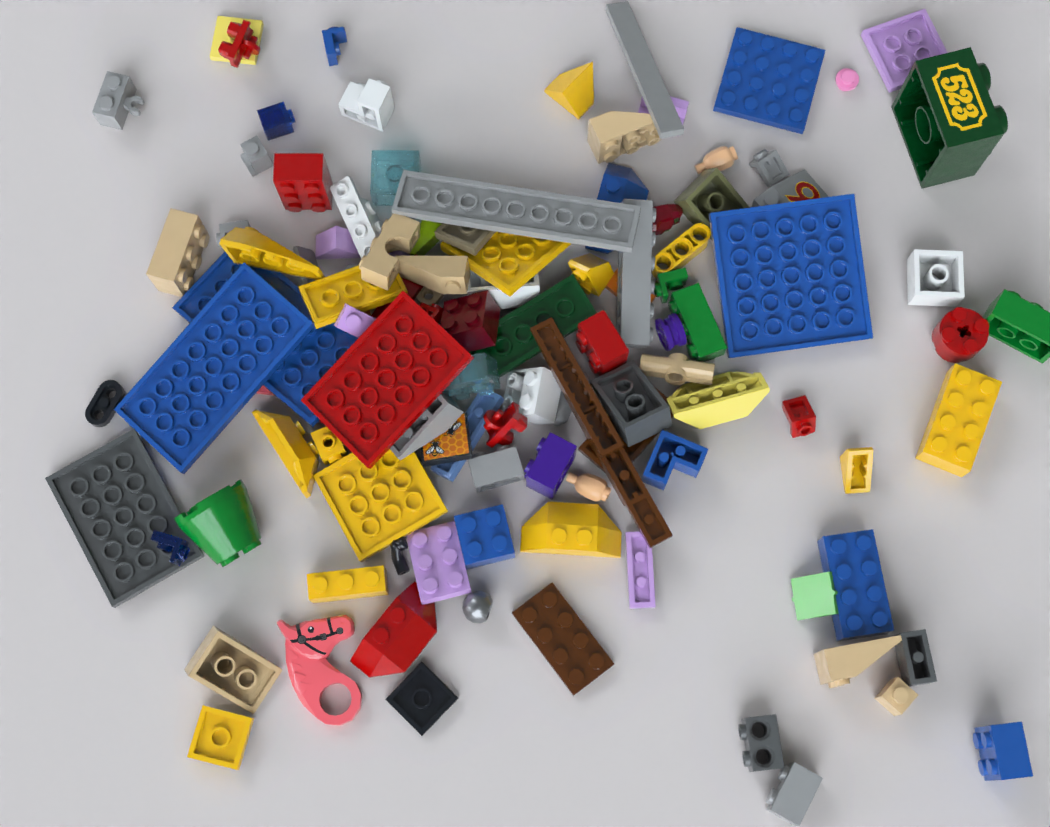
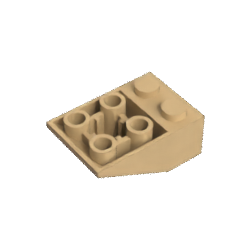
(620, 133)

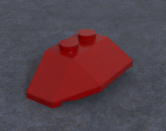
(397, 636)

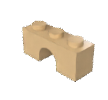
(396, 234)

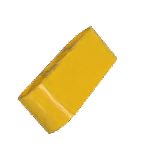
(688, 244)

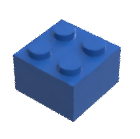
(484, 536)
(1002, 751)

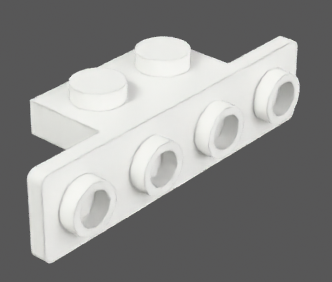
(358, 214)

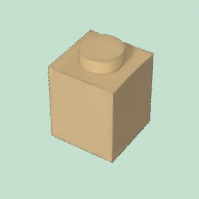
(896, 696)

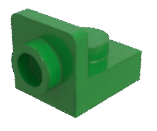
(669, 280)

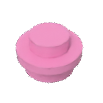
(847, 79)

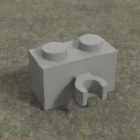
(116, 100)

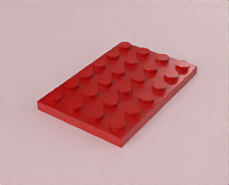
(387, 379)

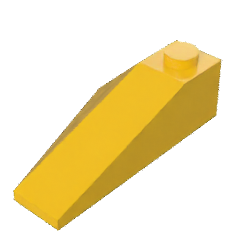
(262, 252)

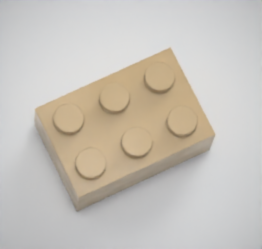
(178, 253)

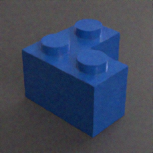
(673, 453)

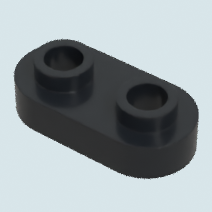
(102, 403)

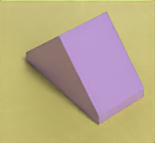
(335, 244)

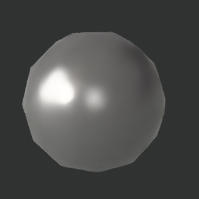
(477, 607)

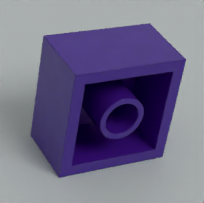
(550, 466)

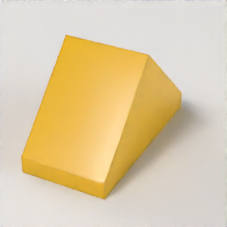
(857, 469)

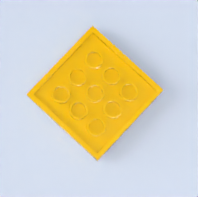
(510, 259)
(379, 501)

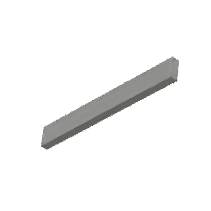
(644, 70)

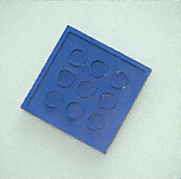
(769, 80)

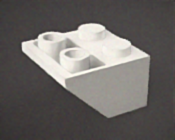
(534, 392)

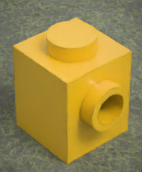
(328, 445)

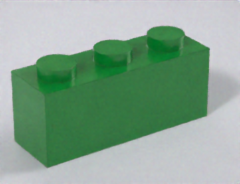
(698, 323)

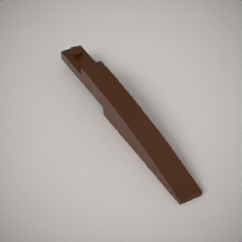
(600, 433)

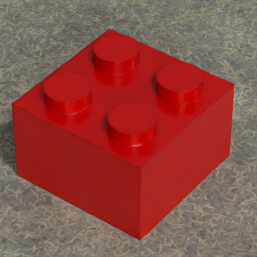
(601, 344)

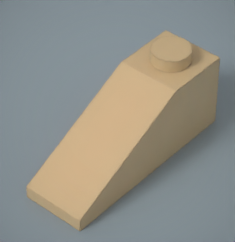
(437, 273)

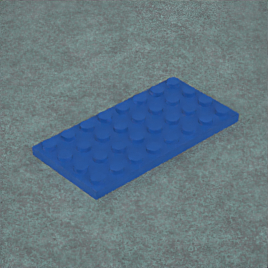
(307, 361)
(214, 368)

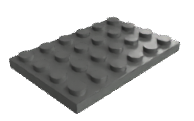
(113, 507)

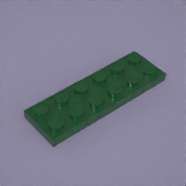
(514, 340)

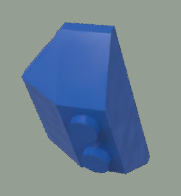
(619, 184)

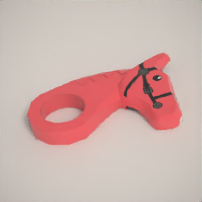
(307, 664)

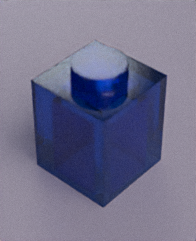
(276, 120)

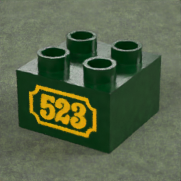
(948, 117)

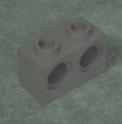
(768, 742)

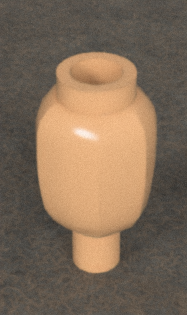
(718, 158)
(590, 486)

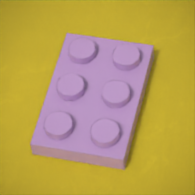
(438, 563)

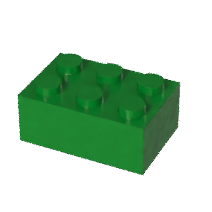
(1020, 325)

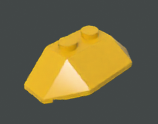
(291, 447)
(571, 531)

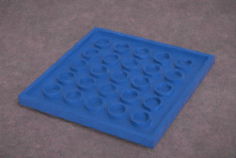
(790, 275)

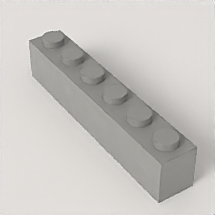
(635, 281)

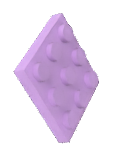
(901, 43)

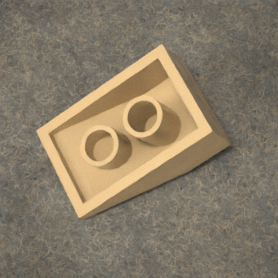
(844, 662)
(232, 670)

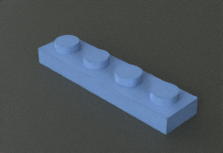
(476, 421)

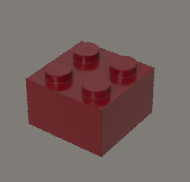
(472, 320)

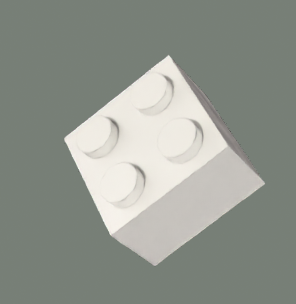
(935, 278)

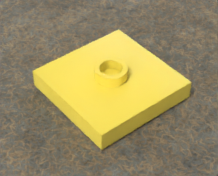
(220, 35)

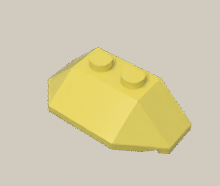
(727, 399)

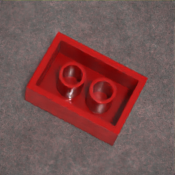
(303, 181)

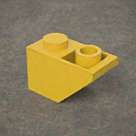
(591, 273)

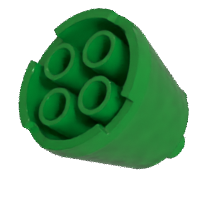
(222, 524)

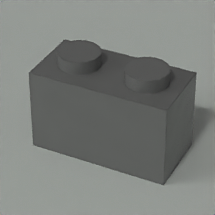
(915, 658)

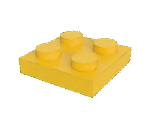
(220, 737)

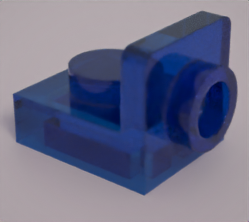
(168, 542)

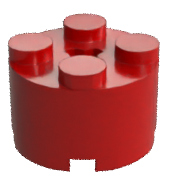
(967, 324)

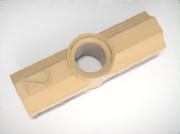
(677, 369)

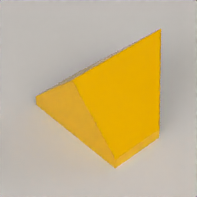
(574, 90)

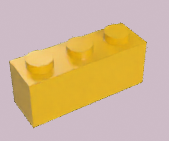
(347, 584)

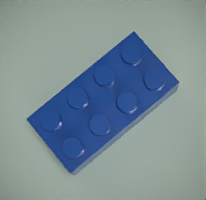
(859, 584)

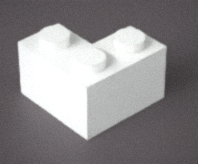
(368, 103)

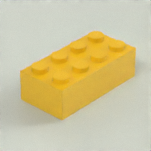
(958, 420)

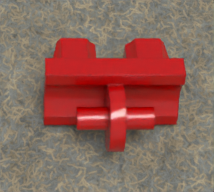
(243, 45)
(499, 424)

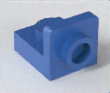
(332, 38)

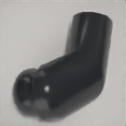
(397, 555)

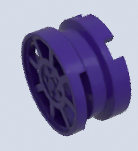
(670, 332)

